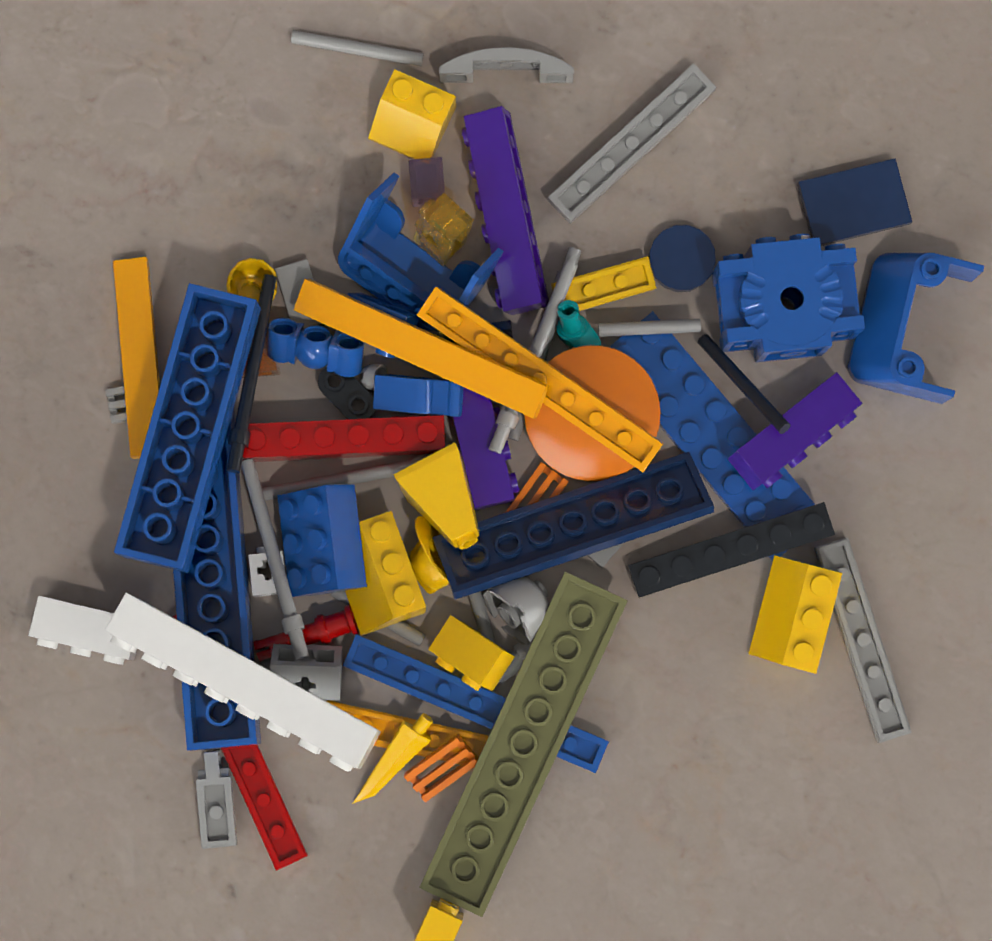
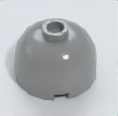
(520, 605)

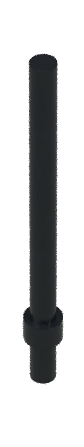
(239, 435)

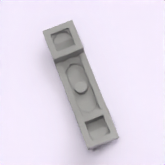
(506, 58)

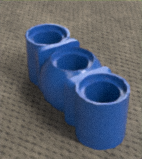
(314, 347)

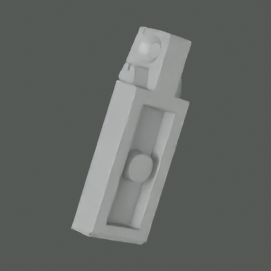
(216, 803)

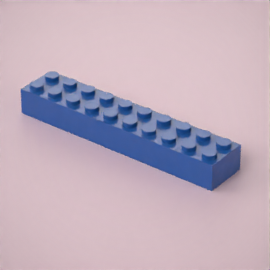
(217, 603)

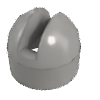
(369, 374)

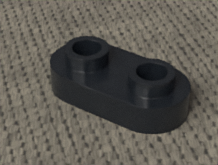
(345, 394)

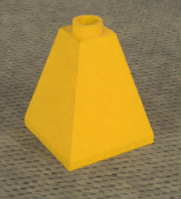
(442, 495)

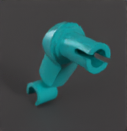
(574, 328)

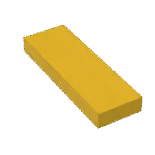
(611, 283)

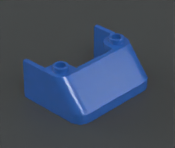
(398, 268)
(886, 307)

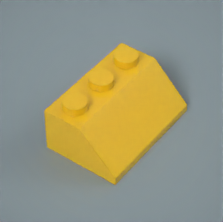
(391, 584)
(795, 614)

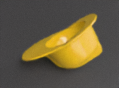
(425, 559)

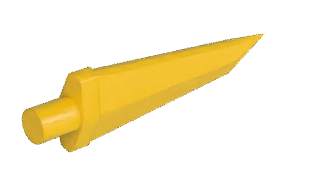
(401, 750)

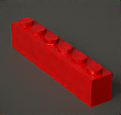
(345, 438)

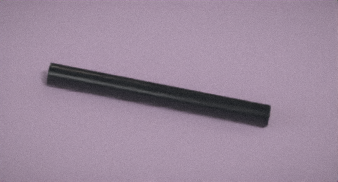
(744, 384)

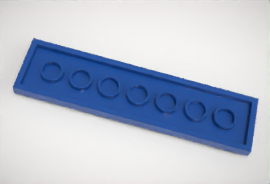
(709, 428)

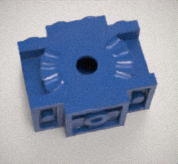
(797, 270)

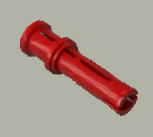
(322, 629)

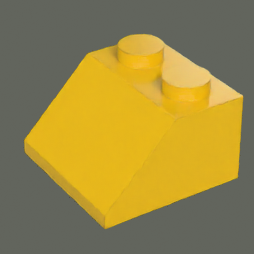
(412, 116)

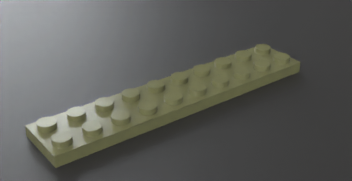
(523, 744)

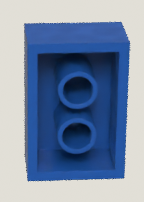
(322, 540)

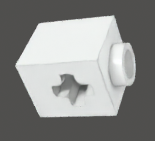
(260, 584)

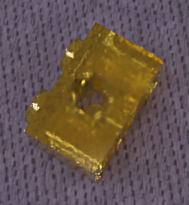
(442, 228)

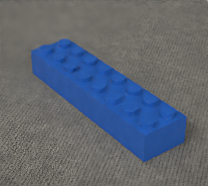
(188, 428)

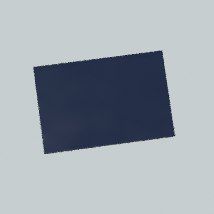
(855, 202)

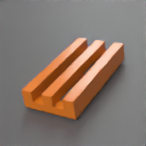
(552, 475)
(420, 784)

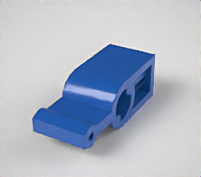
(417, 395)

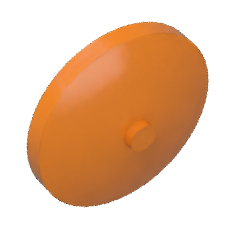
(616, 381)

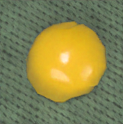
(247, 277)

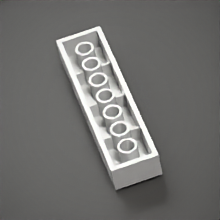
(243, 681)

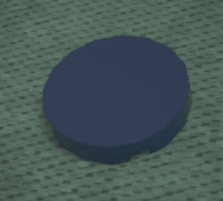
(682, 258)

